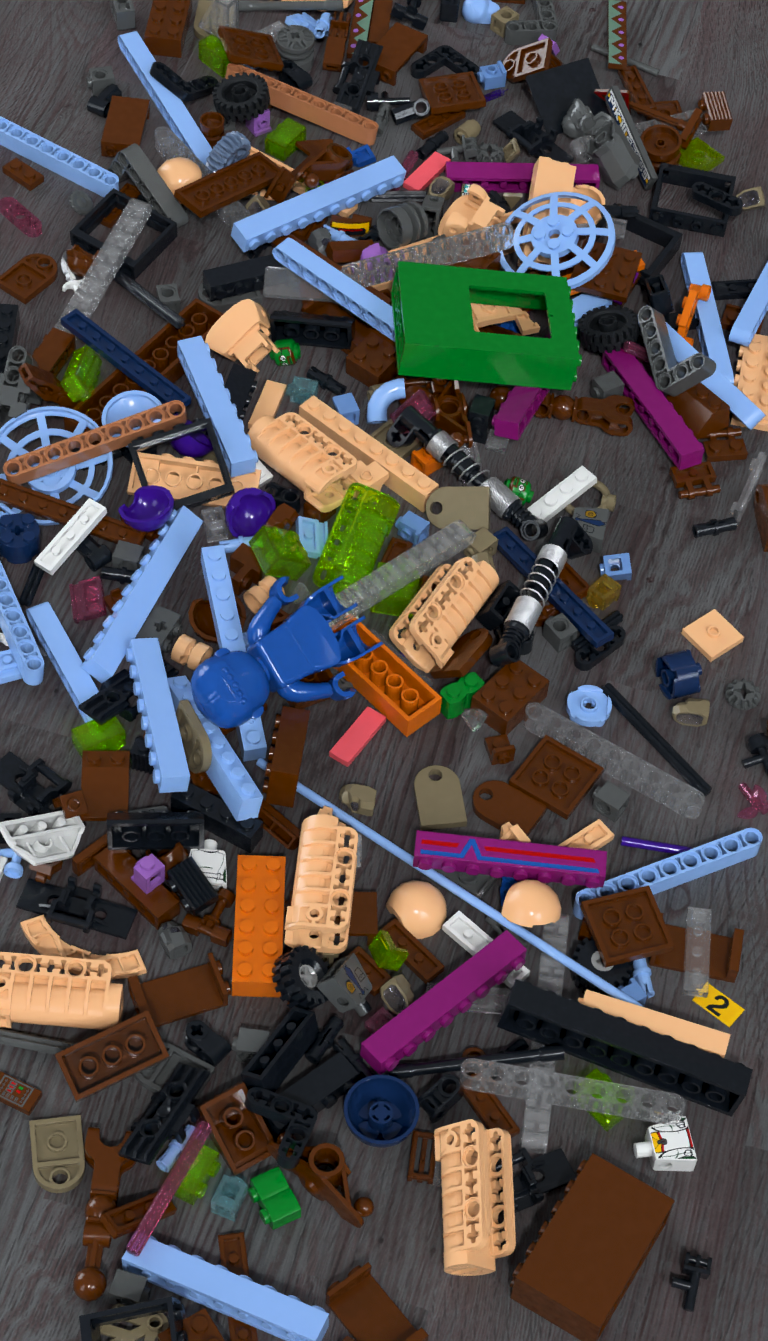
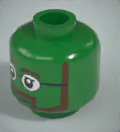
(288, 353)
(521, 488)

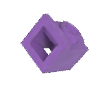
(260, 124)
(146, 869)

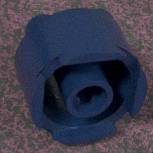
(19, 538)
(678, 674)

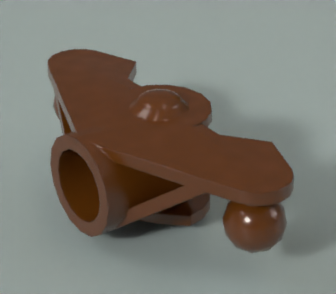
(326, 166)
(452, 412)
(325, 1184)

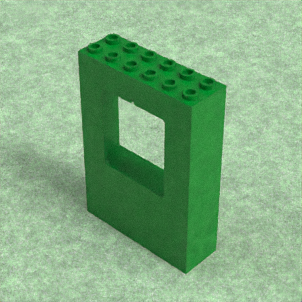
(438, 333)

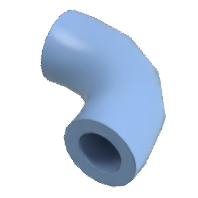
(382, 398)

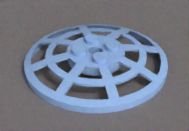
(567, 239)
(60, 480)

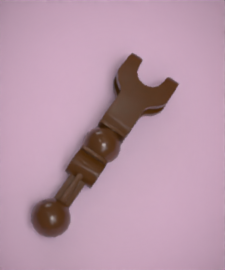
(584, 410)
(107, 1172)

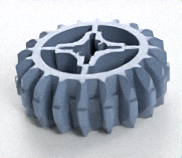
(228, 151)

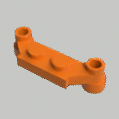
(689, 303)

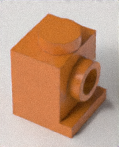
(425, 462)

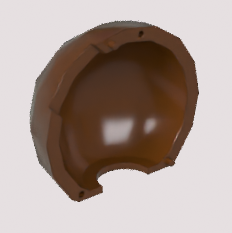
(202, 620)

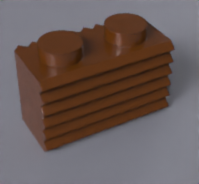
(716, 111)

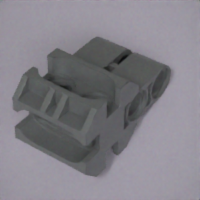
(14, 393)

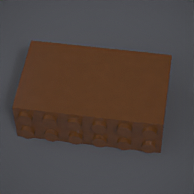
(590, 1248)

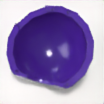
(194, 445)
(149, 510)
(248, 511)

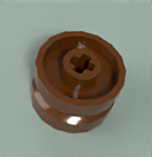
(662, 145)

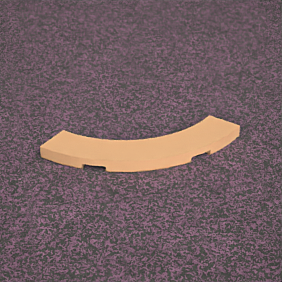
(48, 943)

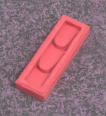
(426, 172)
(357, 736)

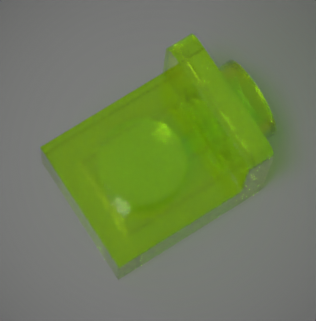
(386, 953)

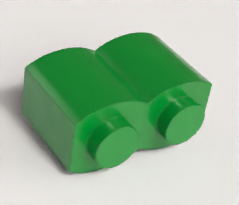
(458, 695)
(274, 1198)

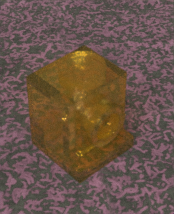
(600, 596)

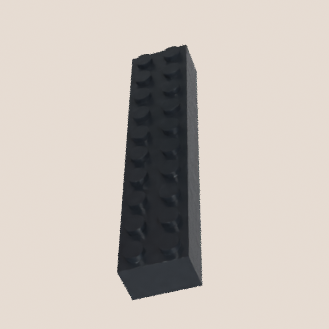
(625, 1047)

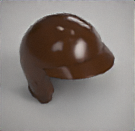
(79, 260)
(171, 857)

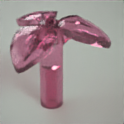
(756, 798)

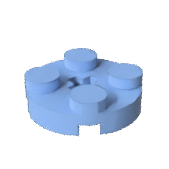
(583, 715)

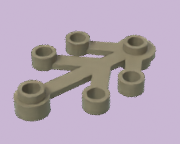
(144, 1329)

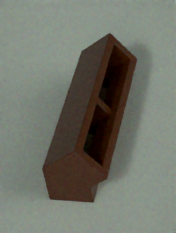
(346, 250)
(279, 826)

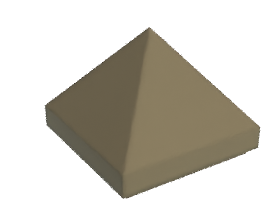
(511, 151)
(511, 198)

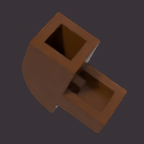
(246, 567)

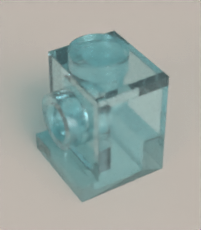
(302, 389)
(226, 1206)

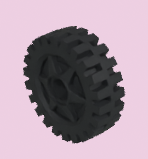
(241, 97)
(608, 328)

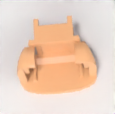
(470, 213)
(238, 334)

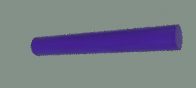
(652, 845)

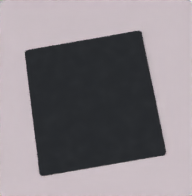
(559, 86)

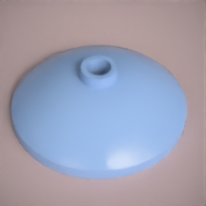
(128, 404)

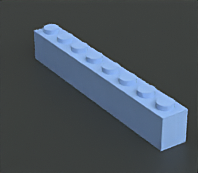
(216, 405)
(158, 715)
(226, 769)
(227, 1292)

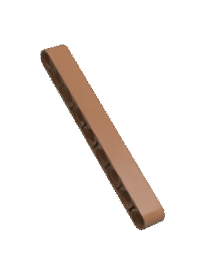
(314, 108)
(87, 449)

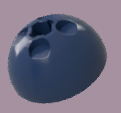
(381, 1099)

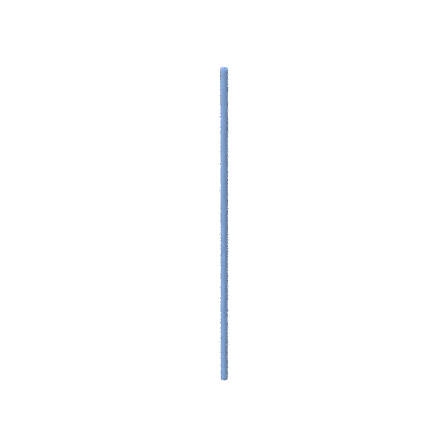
(463, 894)

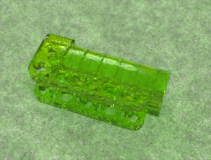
(361, 539)

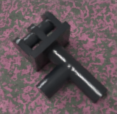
(695, 1273)

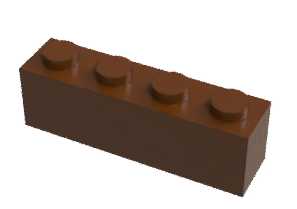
(55, 351)
(117, 869)

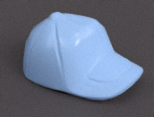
(479, 11)

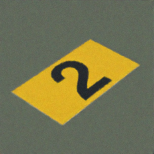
(720, 1006)

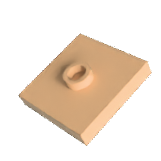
(712, 635)

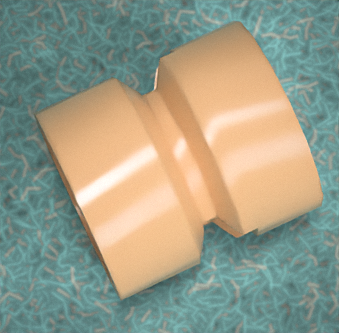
(257, 595)
(190, 652)

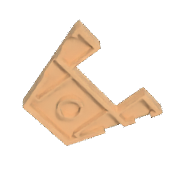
(493, 314)

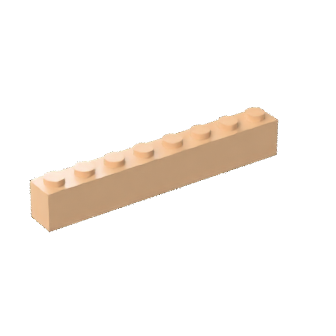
(403, 477)

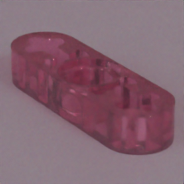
(23, 224)

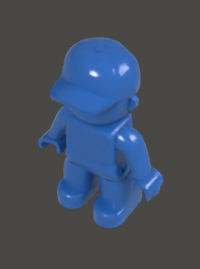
(237, 683)

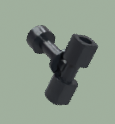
(410, 13)

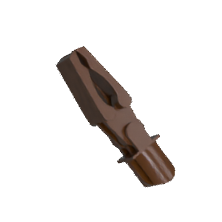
(336, 42)
(45, 385)

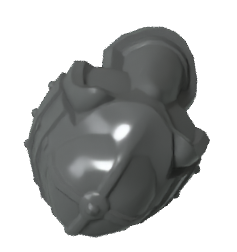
(581, 121)

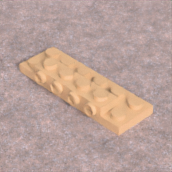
(754, 377)
(187, 476)

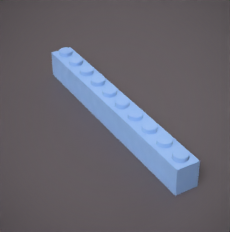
(318, 204)
(141, 595)
(230, 636)

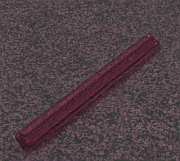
(168, 1188)

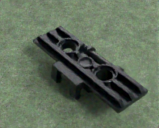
(363, 77)
(532, 136)
(119, 690)
(28, 793)
(78, 903)
(171, 1113)
(552, 1166)

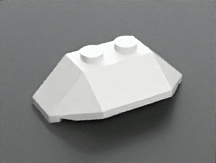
(43, 837)

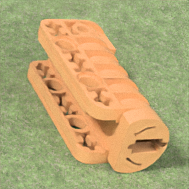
(303, 460)
(444, 613)
(318, 885)
(59, 997)
(472, 1198)

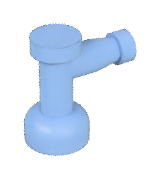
(14, 868)

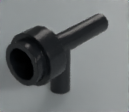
(374, 102)
(757, 745)

